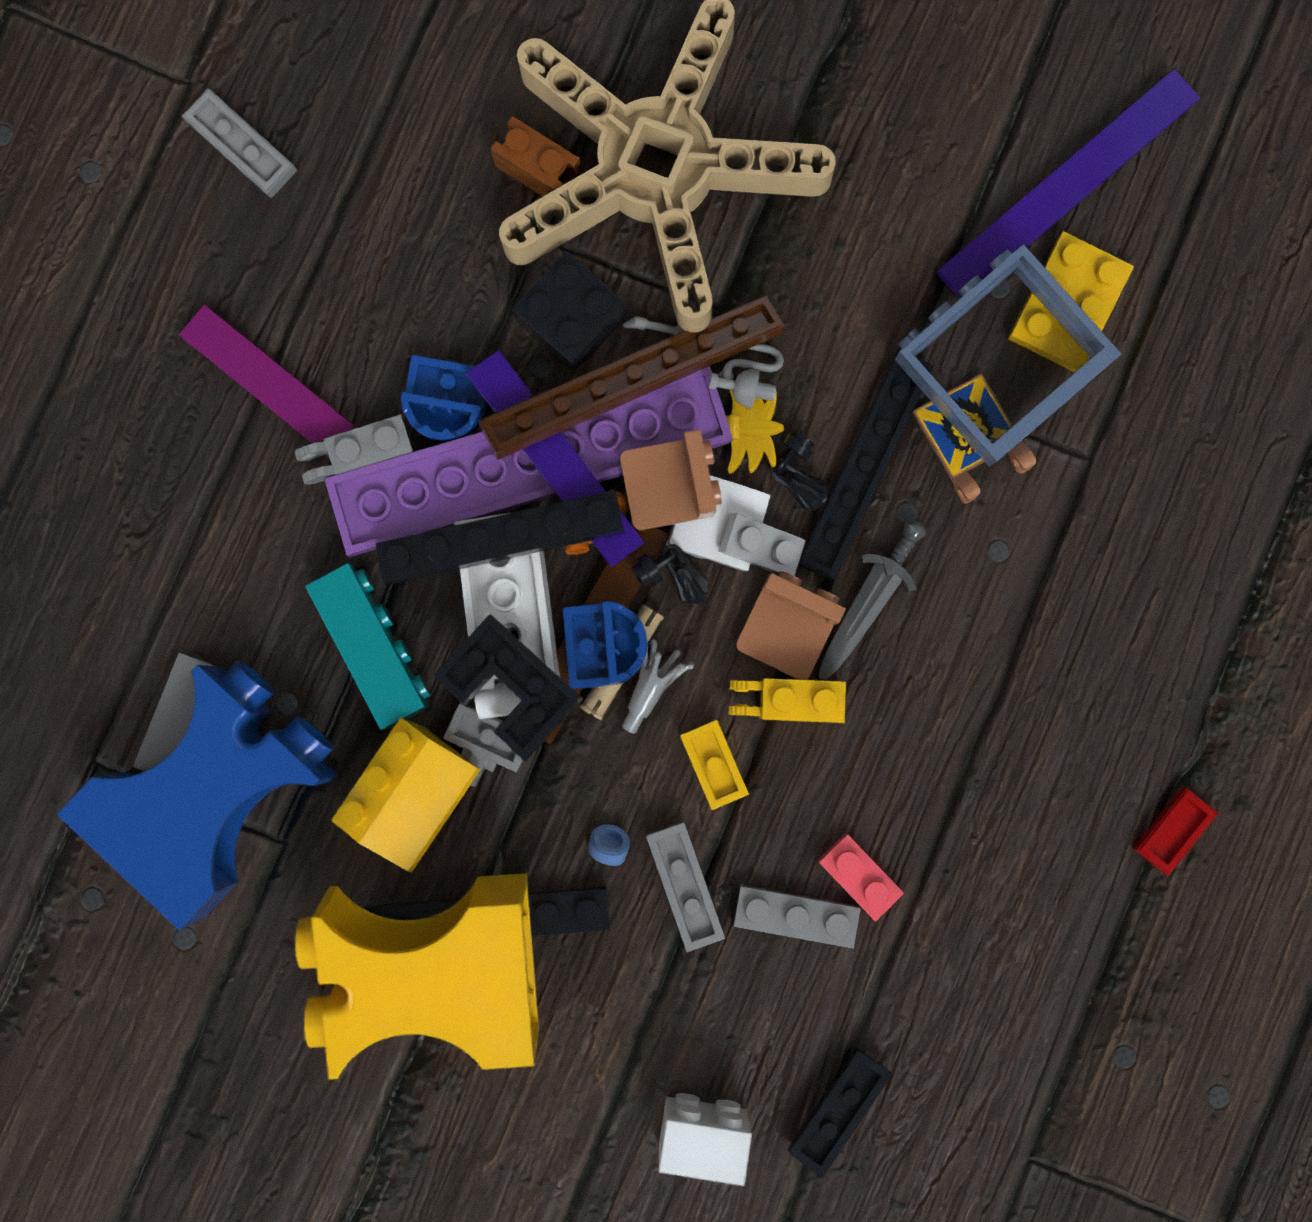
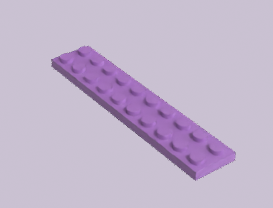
(468, 482)

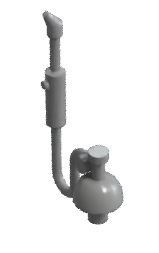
(747, 383)

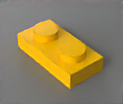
(714, 764)

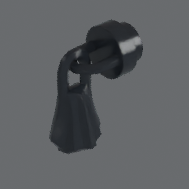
(806, 489)
(689, 583)

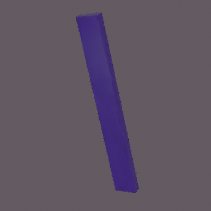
(1073, 180)

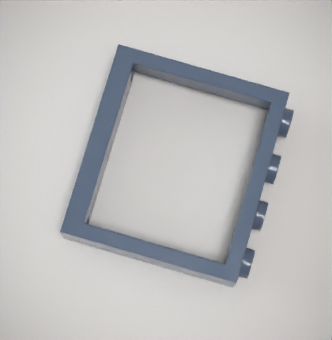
(1063, 309)

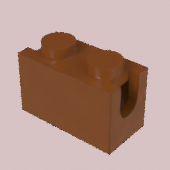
(534, 159)

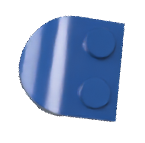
(441, 399)
(603, 644)

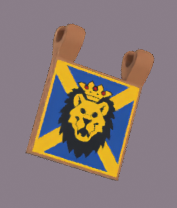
(953, 450)

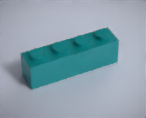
(368, 646)

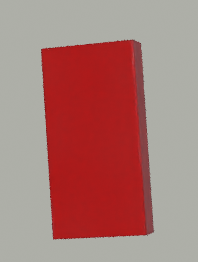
(1175, 831)

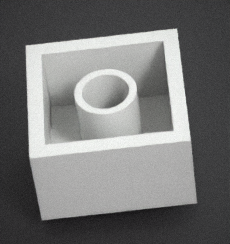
(704, 1139)

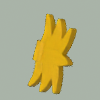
(752, 433)

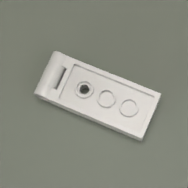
(519, 599)

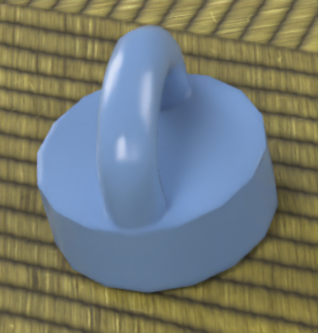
(609, 845)

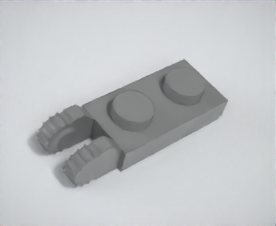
(357, 448)

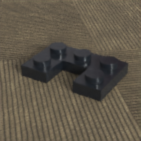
(543, 693)

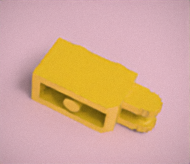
(793, 700)

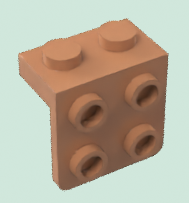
(670, 482)
(789, 625)

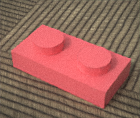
(860, 877)

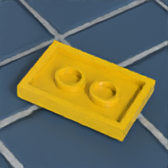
(1091, 280)

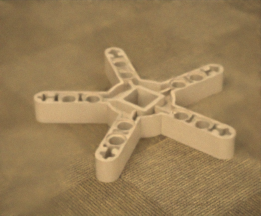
(670, 124)

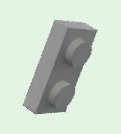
(761, 544)

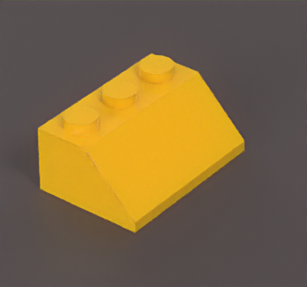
(405, 794)

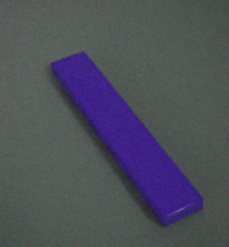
(552, 456)

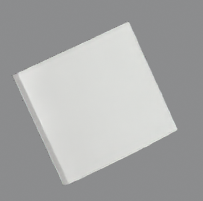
(704, 536)

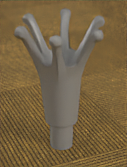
(651, 685)

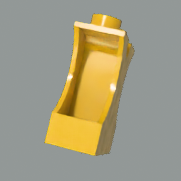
(438, 976)

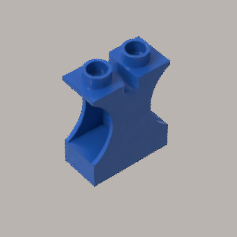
(181, 821)

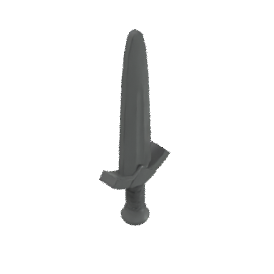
(871, 598)

